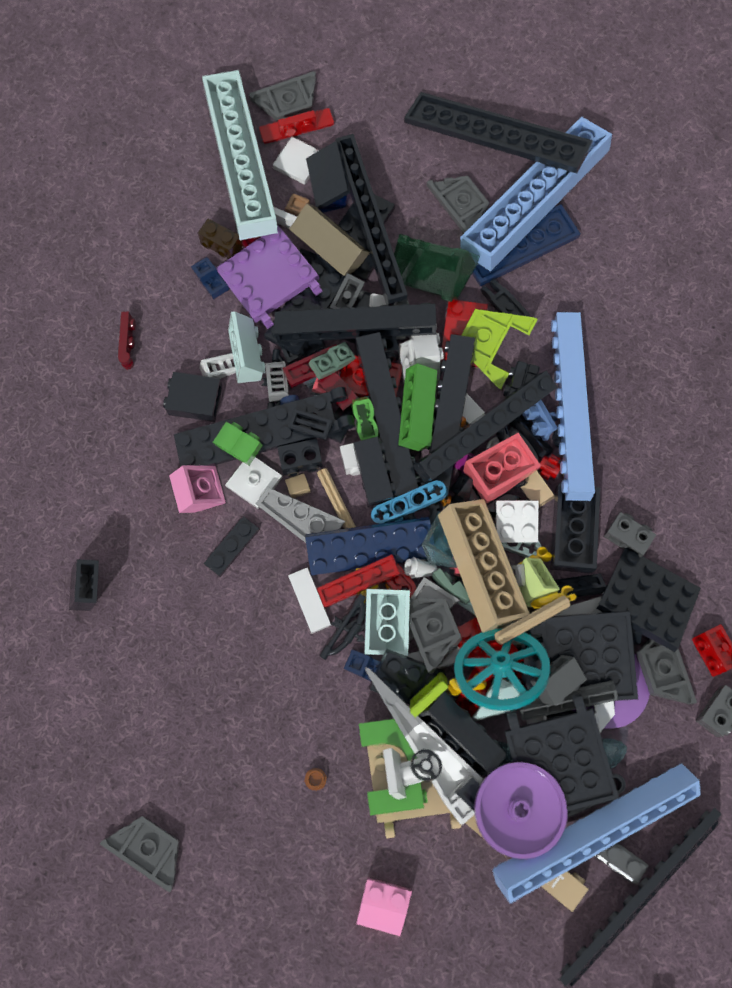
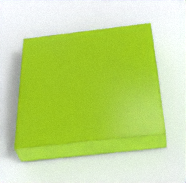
(428, 694)

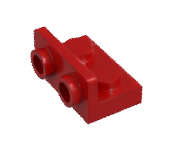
(715, 650)

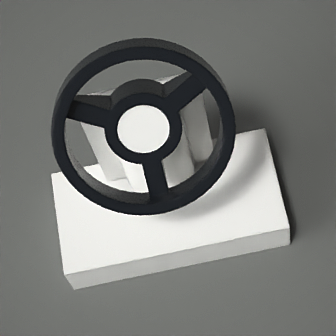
(408, 772)

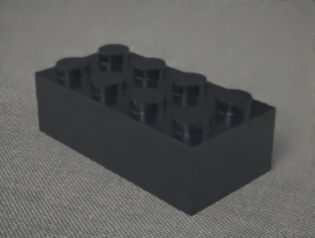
(575, 533)
(463, 734)

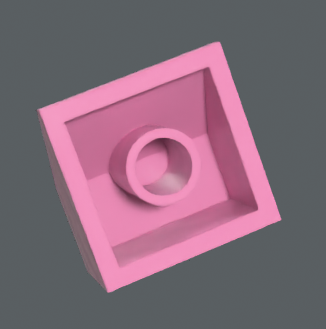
(196, 488)
(384, 906)

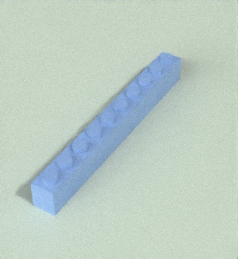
(572, 407)
(599, 831)

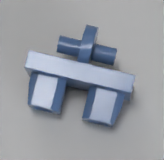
(542, 420)

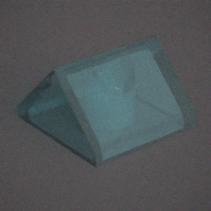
(437, 547)

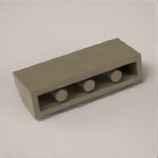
(328, 240)

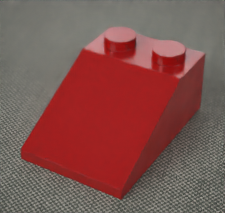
(457, 318)

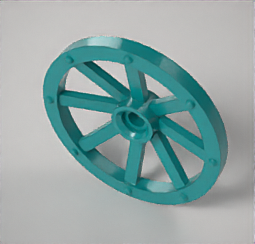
(502, 666)

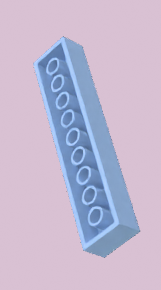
(530, 200)

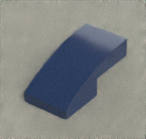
(210, 278)
(358, 661)

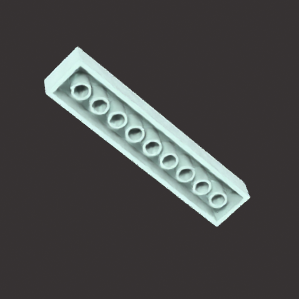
(239, 155)

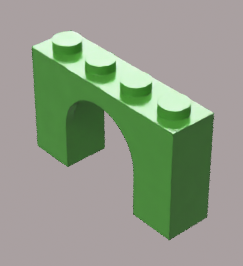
(380, 801)

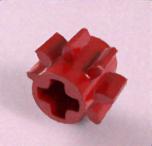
(549, 467)

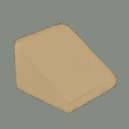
(297, 486)

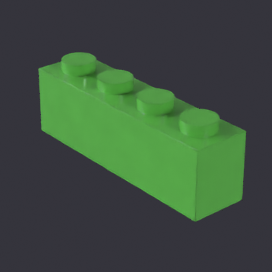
(418, 407)

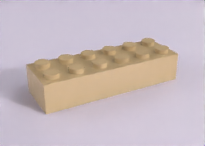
(483, 564)

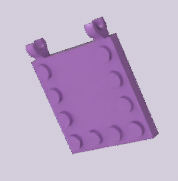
(268, 275)

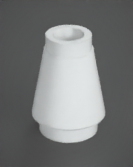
(418, 568)

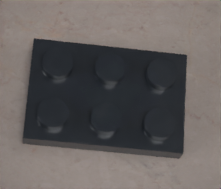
(403, 675)

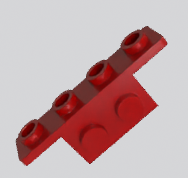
(296, 125)

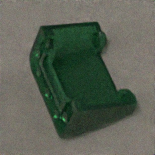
(434, 266)

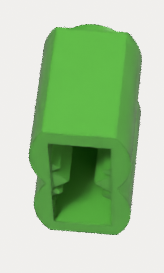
(364, 413)
(237, 443)

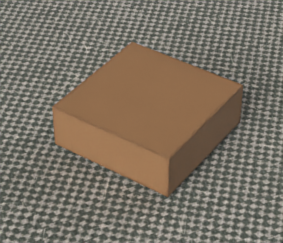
(296, 204)

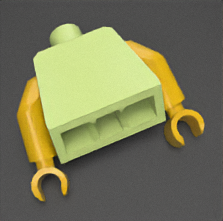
(539, 583)

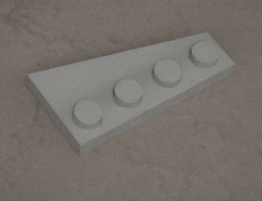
(296, 515)

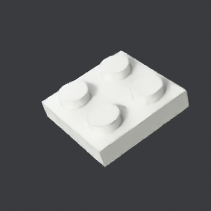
(517, 521)

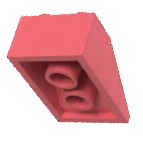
(501, 467)

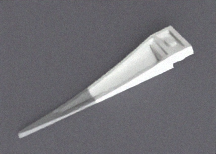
(421, 737)

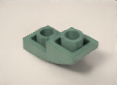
(332, 361)
(457, 590)

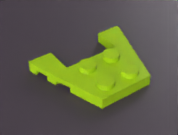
(489, 331)

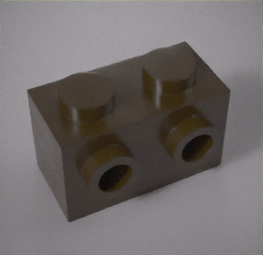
(219, 239)

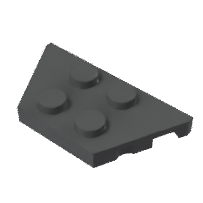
(287, 97)
(460, 200)
(433, 630)
(665, 673)
(147, 850)

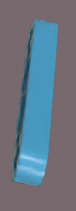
(410, 506)

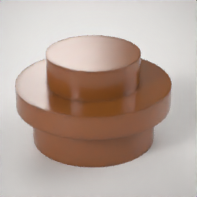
(315, 779)

